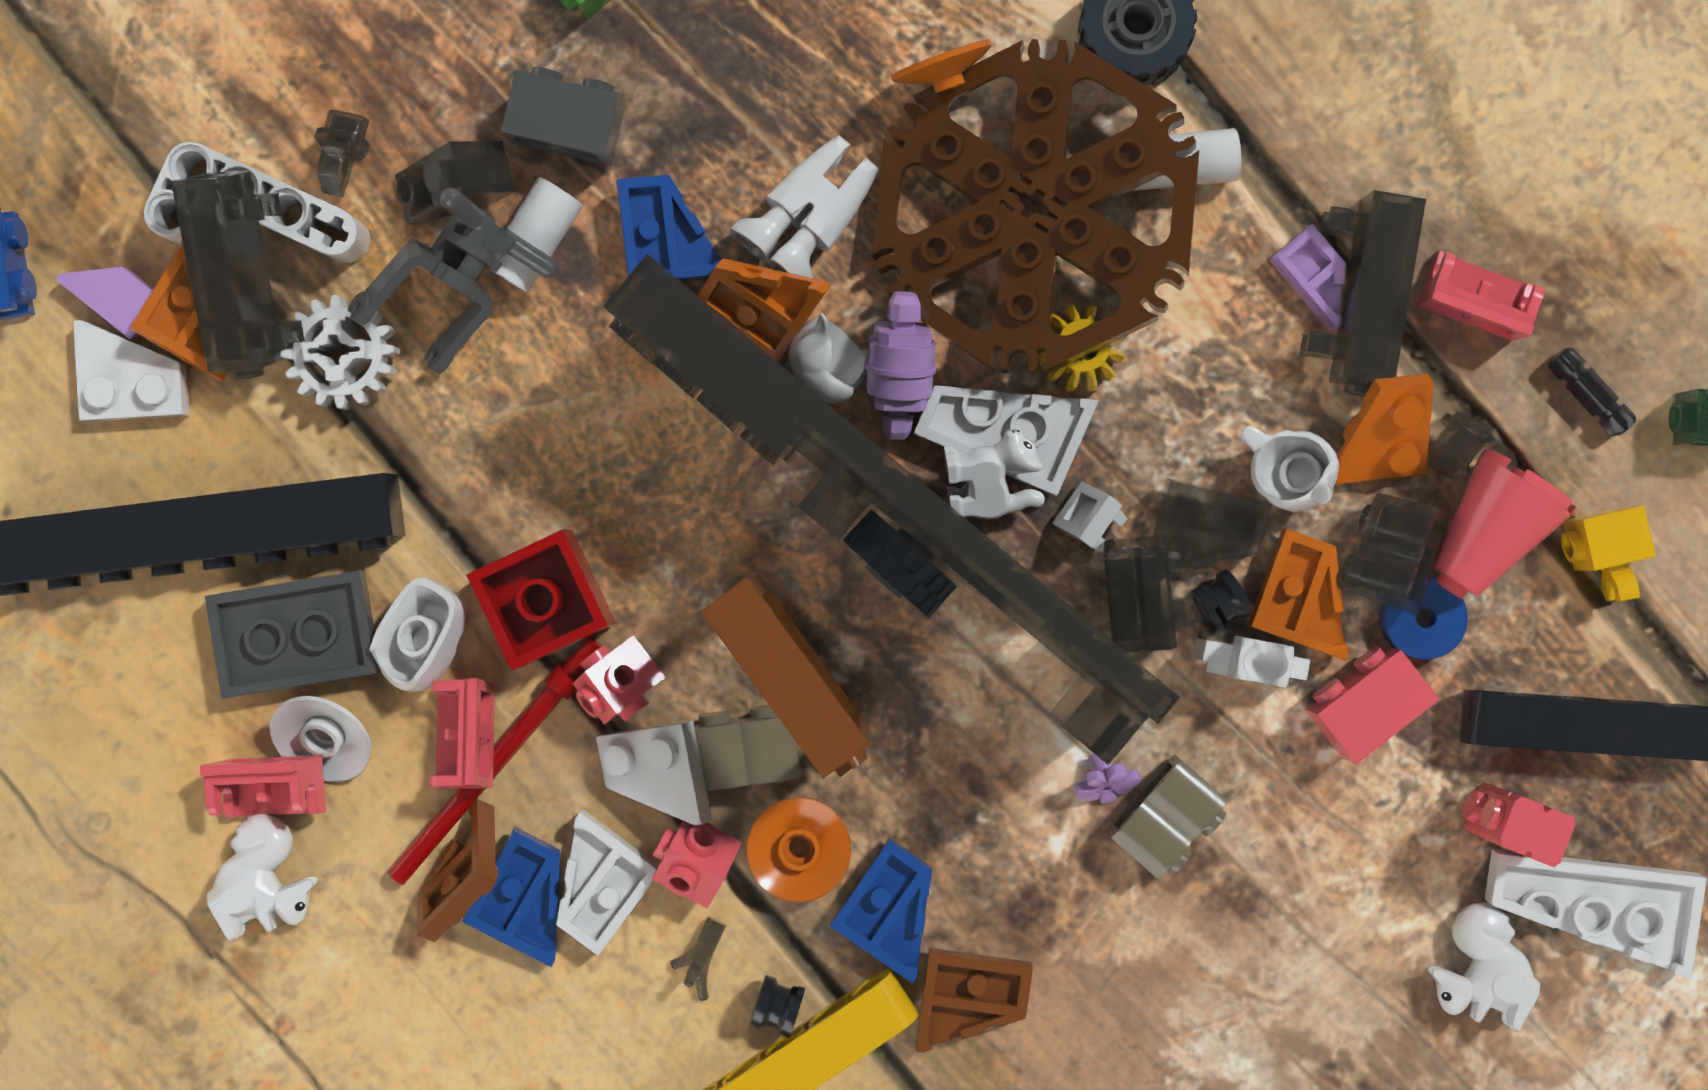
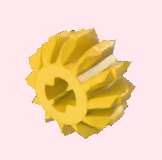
(1081, 367)

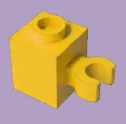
(1609, 544)

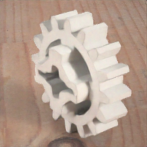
(341, 373)

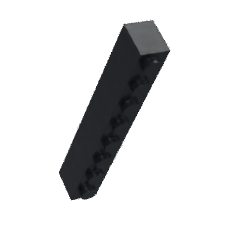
(200, 529)

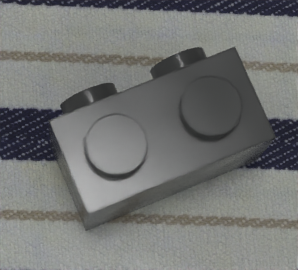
(563, 115)

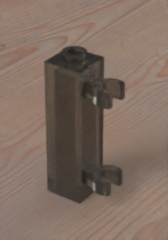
(230, 272)
(1375, 290)

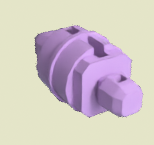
(900, 365)

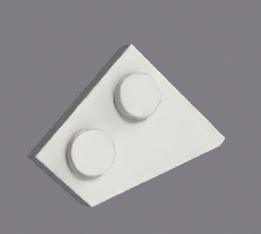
(125, 378)
(657, 769)
(601, 883)

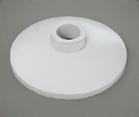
(322, 728)

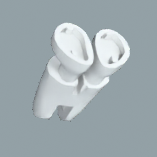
(810, 206)

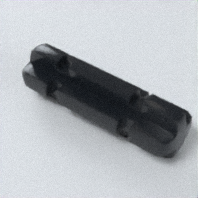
(1592, 392)

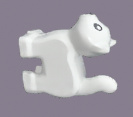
(984, 471)

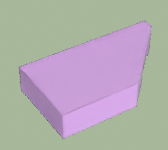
(1314, 273)
(111, 293)

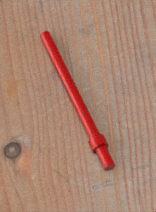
(558, 687)

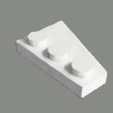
(981, 418)

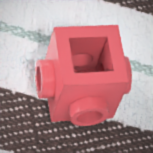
(616, 681)
(695, 860)

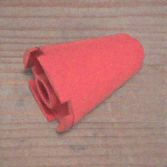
(1497, 524)

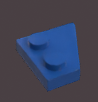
(663, 227)
(524, 898)
(888, 909)

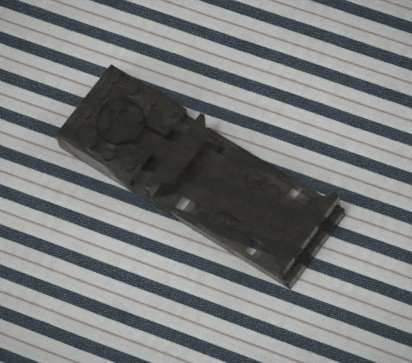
(788, 419)

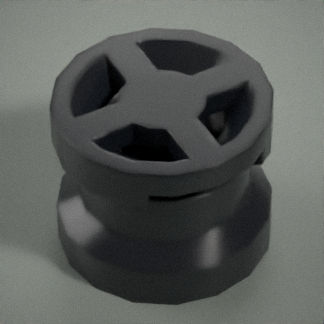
(1222, 601)
(777, 1006)

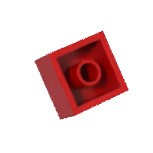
(541, 599)

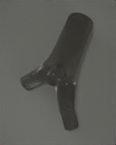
(700, 956)

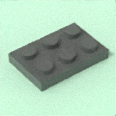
(292, 634)

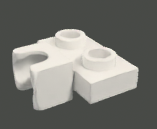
(1252, 660)

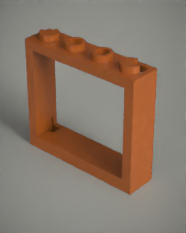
(790, 676)

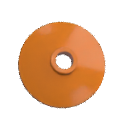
(945, 69)
(792, 875)

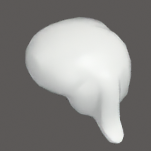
(827, 360)
(1292, 468)

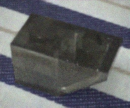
(471, 167)

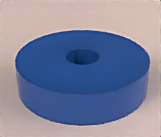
(1439, 636)

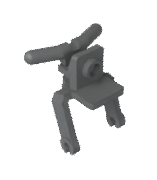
(458, 259)

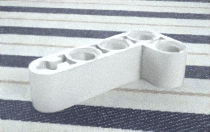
(305, 232)

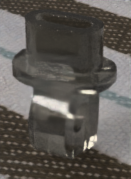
(341, 145)

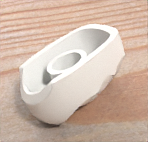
(419, 634)

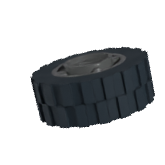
(1141, 56)
(899, 563)

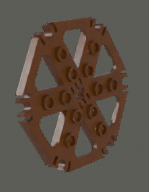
(1027, 253)

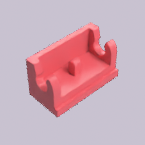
(1480, 297)
(464, 734)
(265, 786)

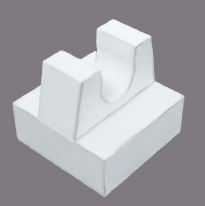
(1089, 515)

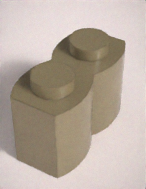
(746, 749)
(1168, 817)

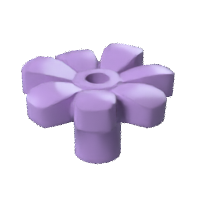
(1106, 781)

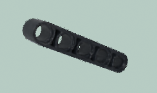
(1584, 725)

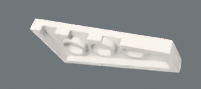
(1615, 905)

